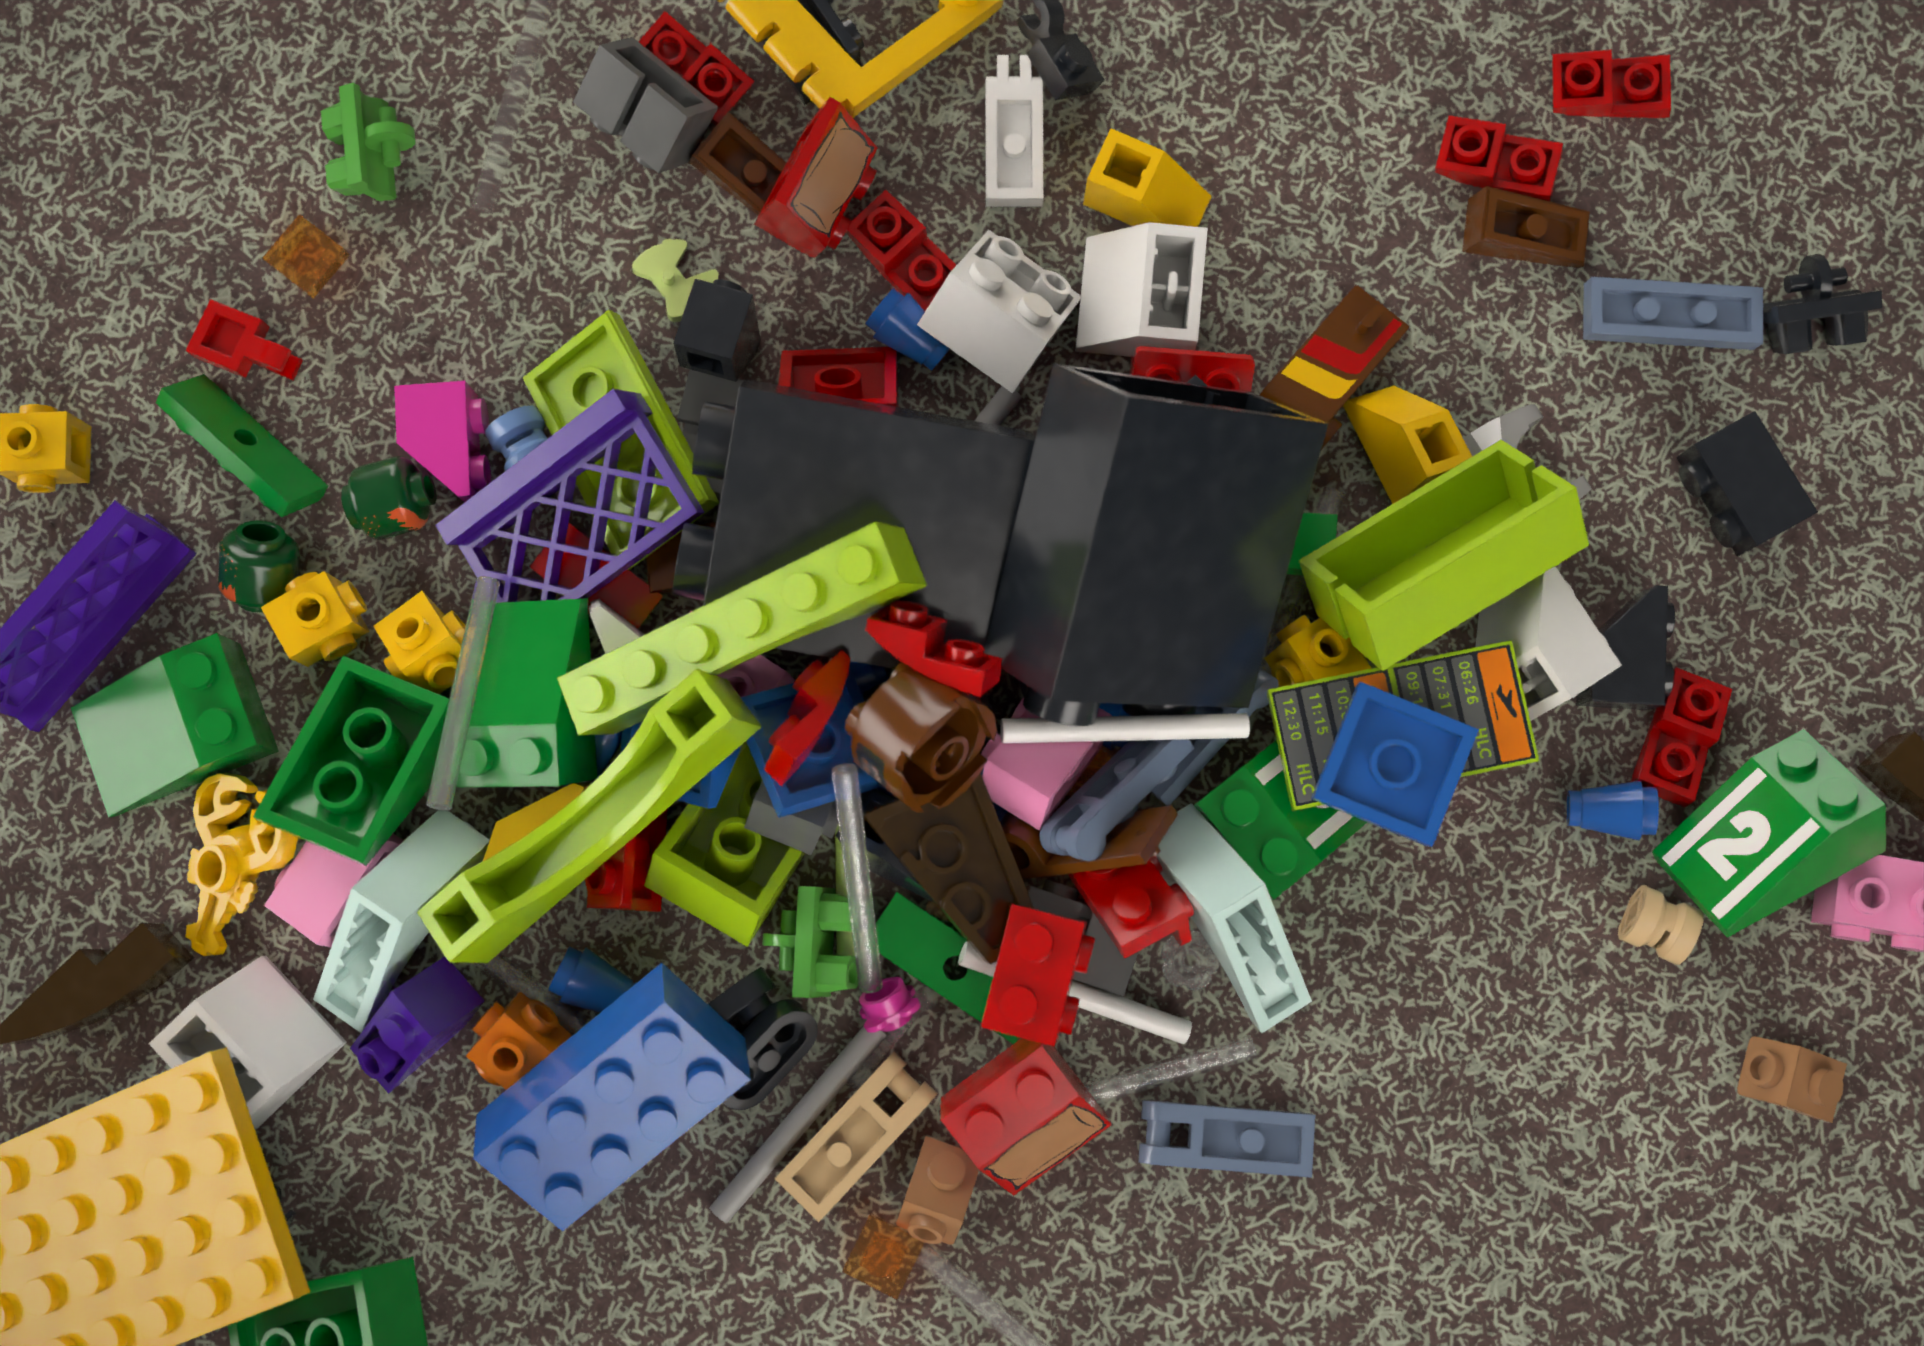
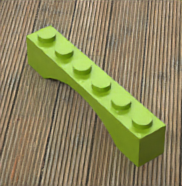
(796, 600)
(666, 757)

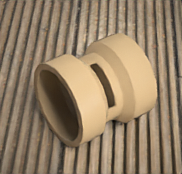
(1661, 925)

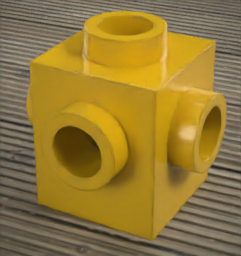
(44, 448)
(317, 618)
(422, 643)
(1312, 653)

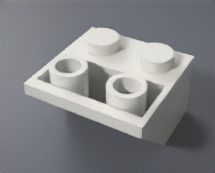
(1142, 289)
(999, 309)
(1552, 641)
(268, 1031)

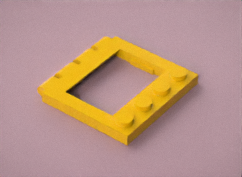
(806, 48)

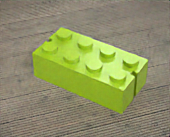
(1444, 553)

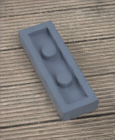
(1673, 313)

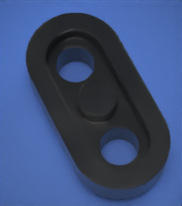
(745, 998)
(774, 1047)

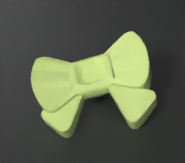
(660, 267)

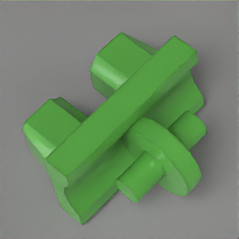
(370, 143)
(808, 943)

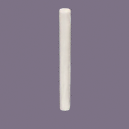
(1127, 728)
(1104, 1003)

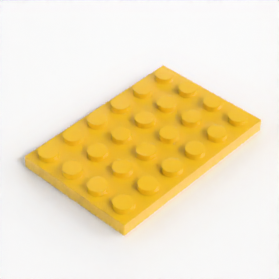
(143, 1218)

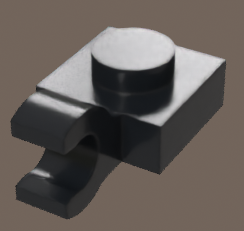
(1059, 58)

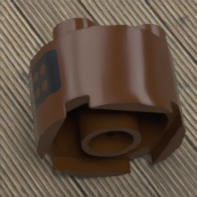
(920, 738)

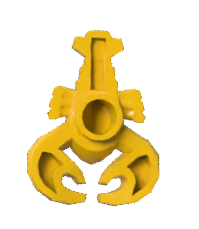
(230, 858)

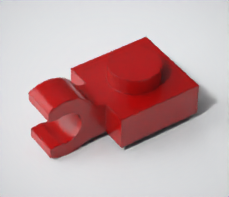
(238, 340)

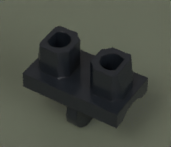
(1843, 311)

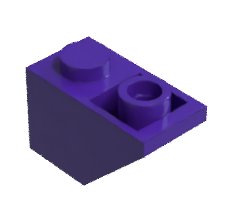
(415, 1023)

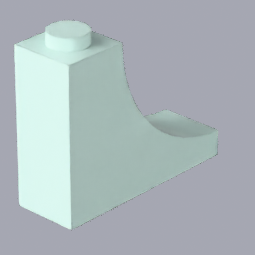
(1234, 918)
(382, 920)

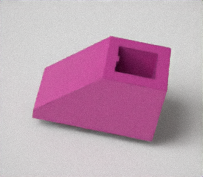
(441, 431)

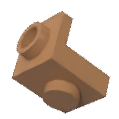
(1792, 1078)
(938, 1193)

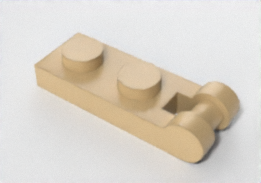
(854, 1139)

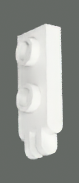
(1014, 136)

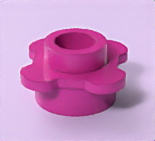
(889, 1007)

